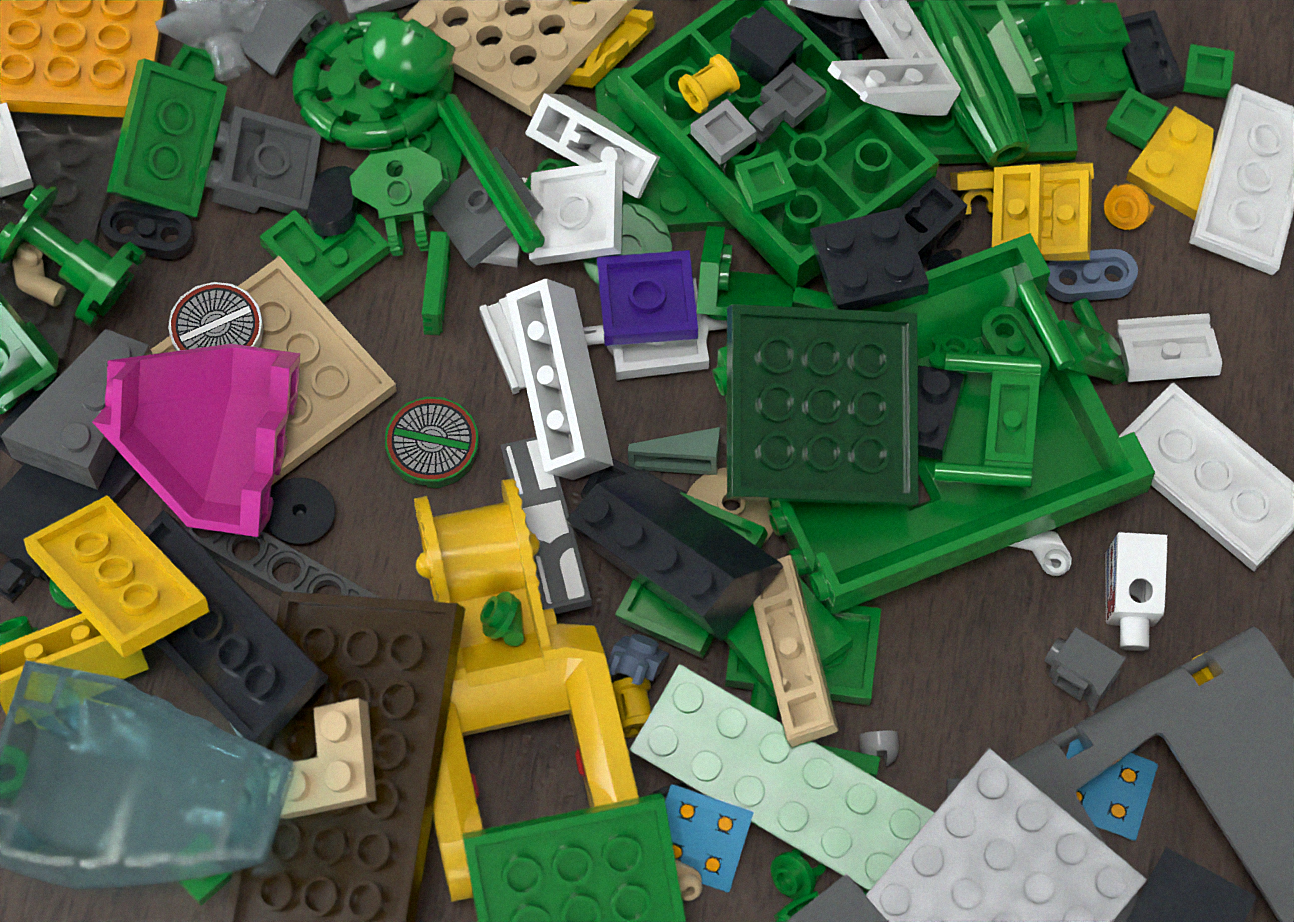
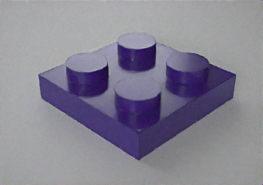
(647, 298)

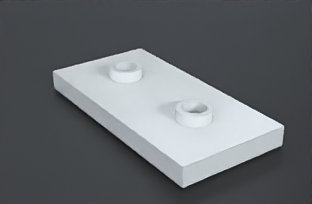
(1249, 182)
(1215, 476)

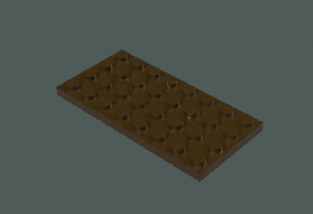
(370, 855)

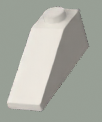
(591, 138)

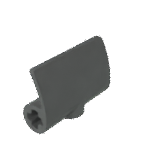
(280, 28)

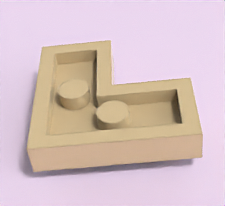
(343, 766)

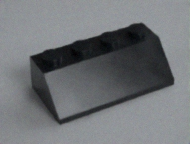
(674, 549)

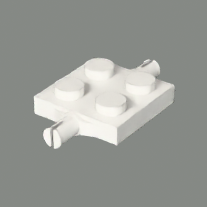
(660, 357)

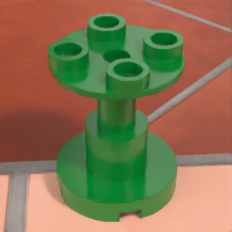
(83, 264)

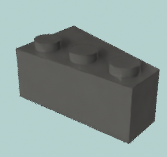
(58, 425)

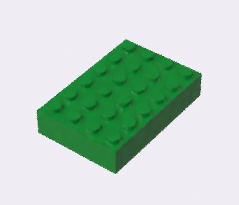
(841, 157)

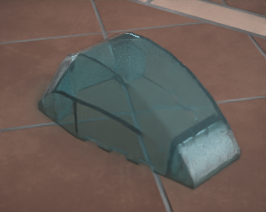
(127, 786)

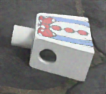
(1137, 568)

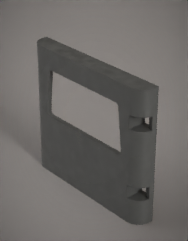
(1229, 740)

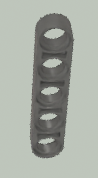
(271, 555)

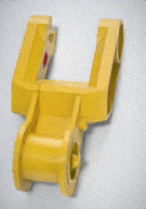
(502, 685)

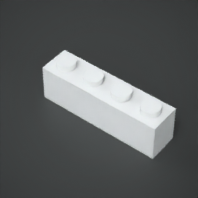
(559, 379)

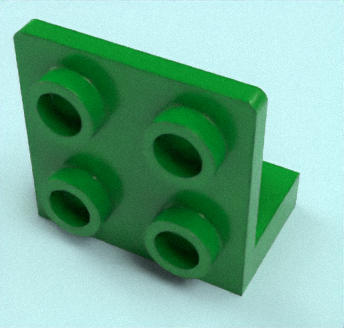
(722, 287)

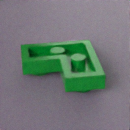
(328, 263)

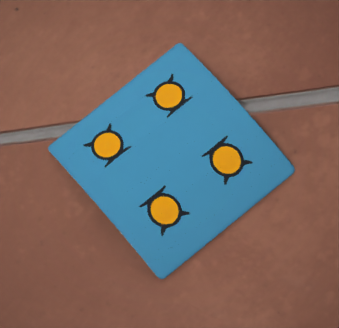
(1119, 794)
(707, 834)

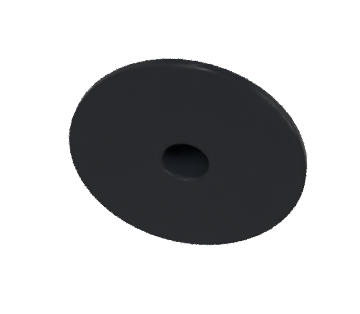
(301, 511)

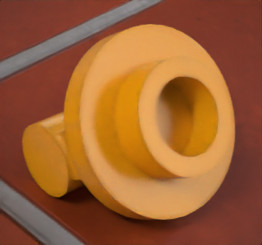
(1127, 206)

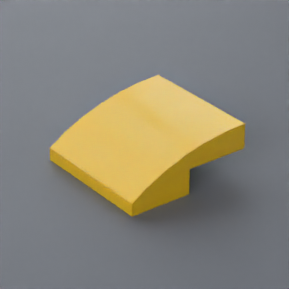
(1048, 206)

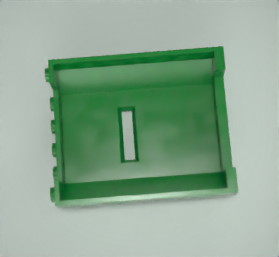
(1078, 465)

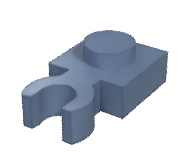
(637, 658)

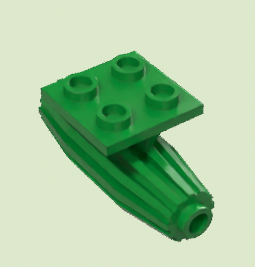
(991, 75)

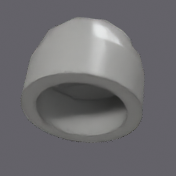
(880, 744)

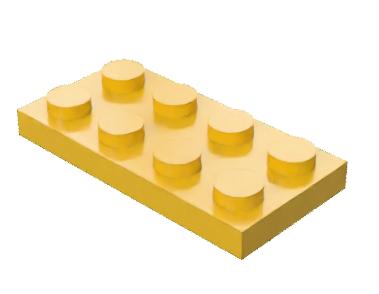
(116, 576)

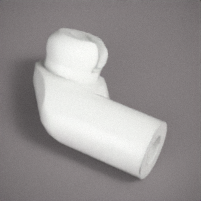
(1049, 552)

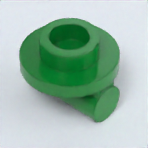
(503, 618)

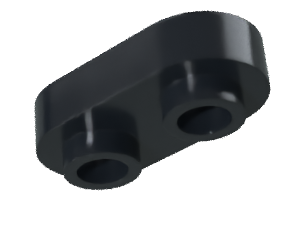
(150, 229)

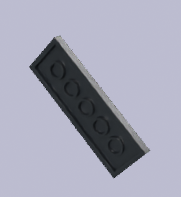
(236, 648)

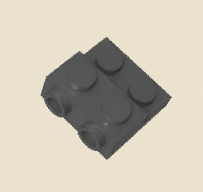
(263, 163)

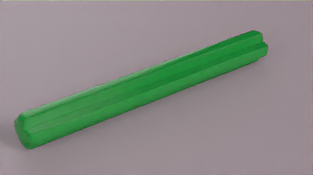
(490, 174)

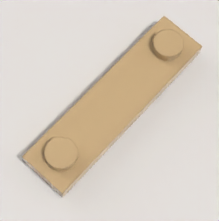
(794, 658)

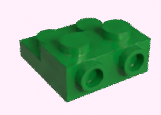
(1082, 49)
(25, 357)

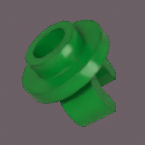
(794, 875)

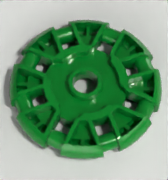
(352, 100)

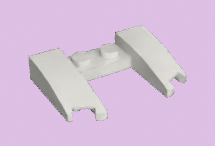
(913, 76)

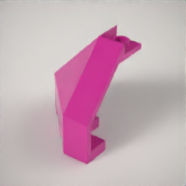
(205, 429)

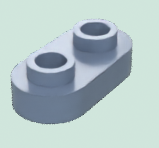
(1090, 276)

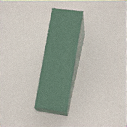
(682, 453)

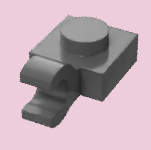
(786, 98)

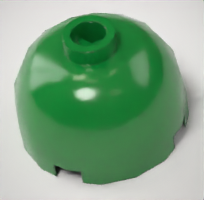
(404, 58)

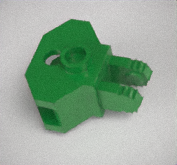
(403, 196)

